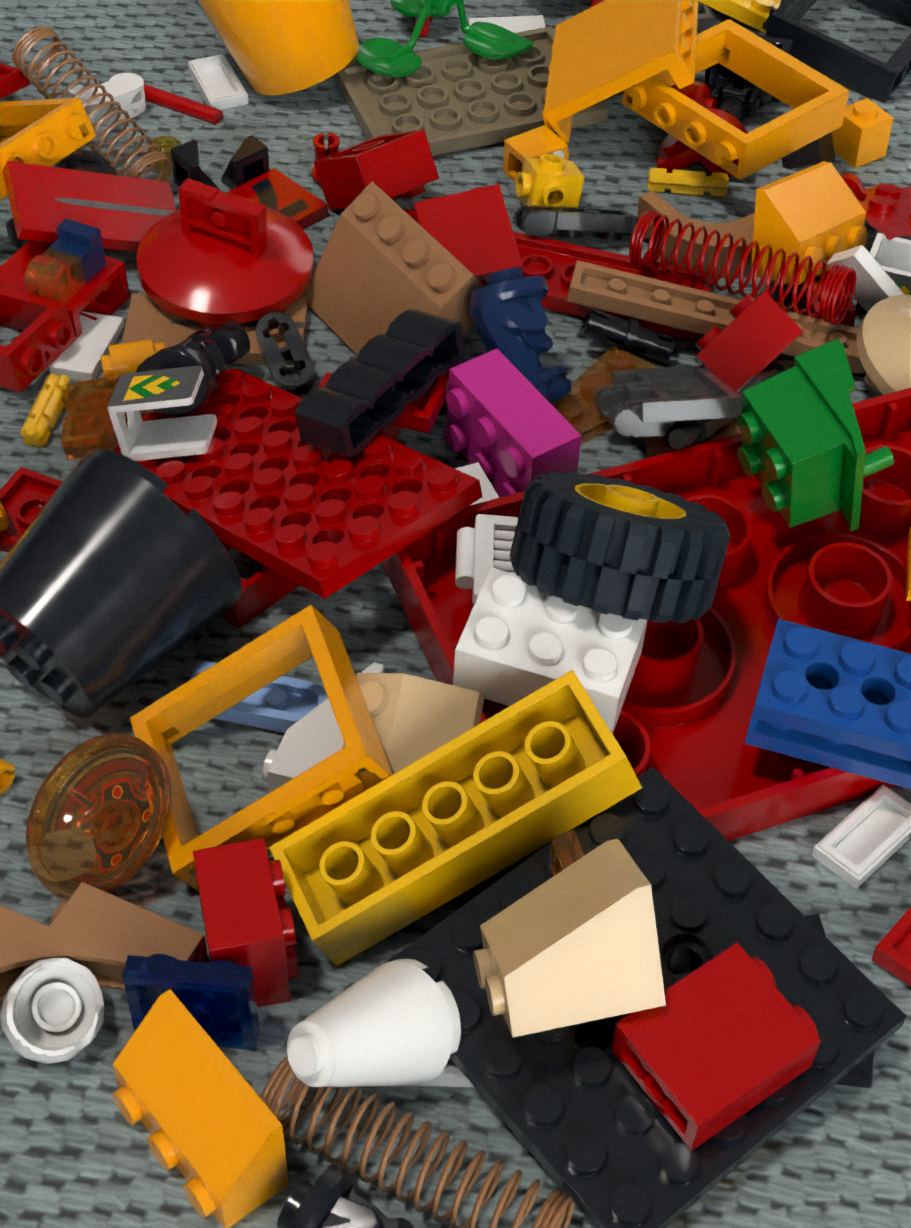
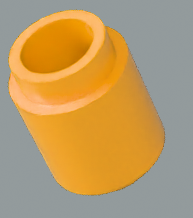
(128, 356)

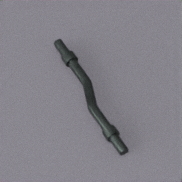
(700, 431)

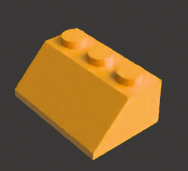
(807, 215)
(200, 1114)

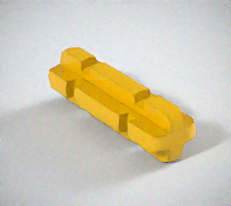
(688, 182)
(45, 410)

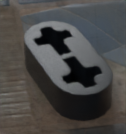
(294, 350)

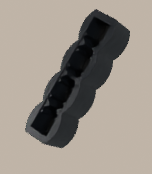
(380, 382)

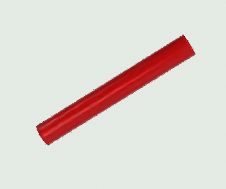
(182, 105)

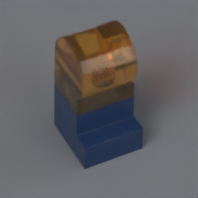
(67, 262)

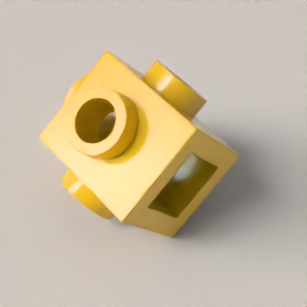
(549, 182)

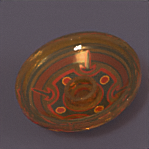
(98, 814)

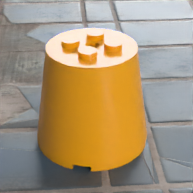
(285, 42)

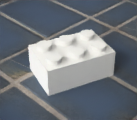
(528, 639)

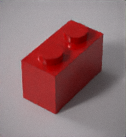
(748, 342)

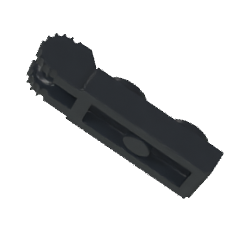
(573, 220)

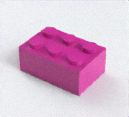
(506, 424)

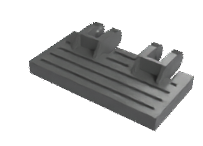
(654, 398)

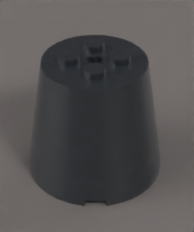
(108, 584)

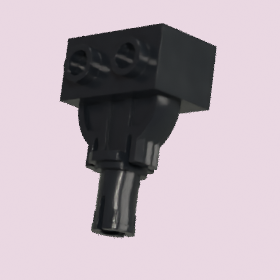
(736, 92)

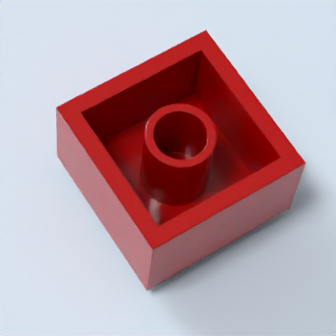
(394, 162)
(248, 915)

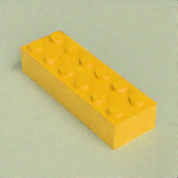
(454, 818)

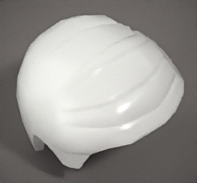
(52, 1010)

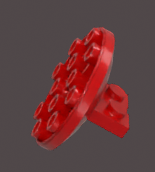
(223, 258)

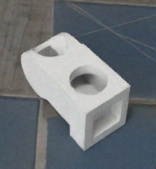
(126, 90)

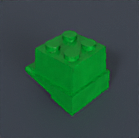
(807, 439)

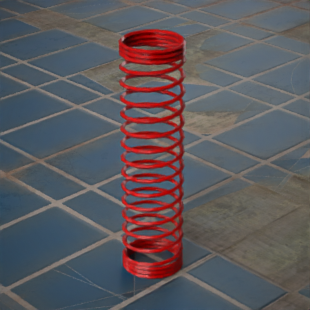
(829, 291)

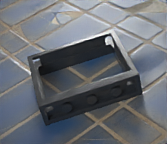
(839, 60)

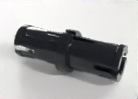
(628, 335)

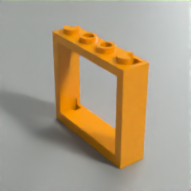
(815, 100)
(41, 132)
(233, 680)

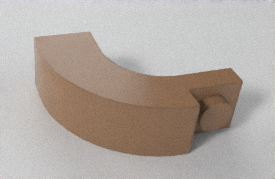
(739, 228)

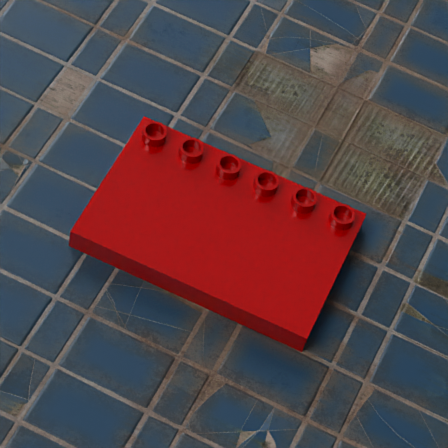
(702, 676)

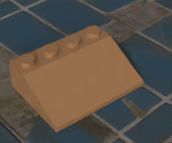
(380, 268)

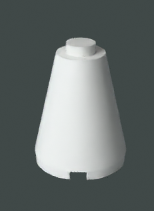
(379, 1031)

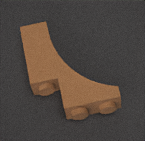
(95, 933)

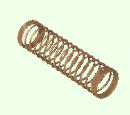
(150, 157)
(554, 1213)

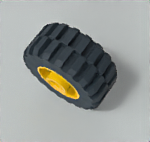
(619, 547)

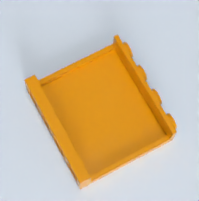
(614, 50)

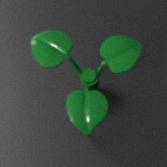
(482, 38)

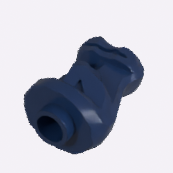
(514, 322)

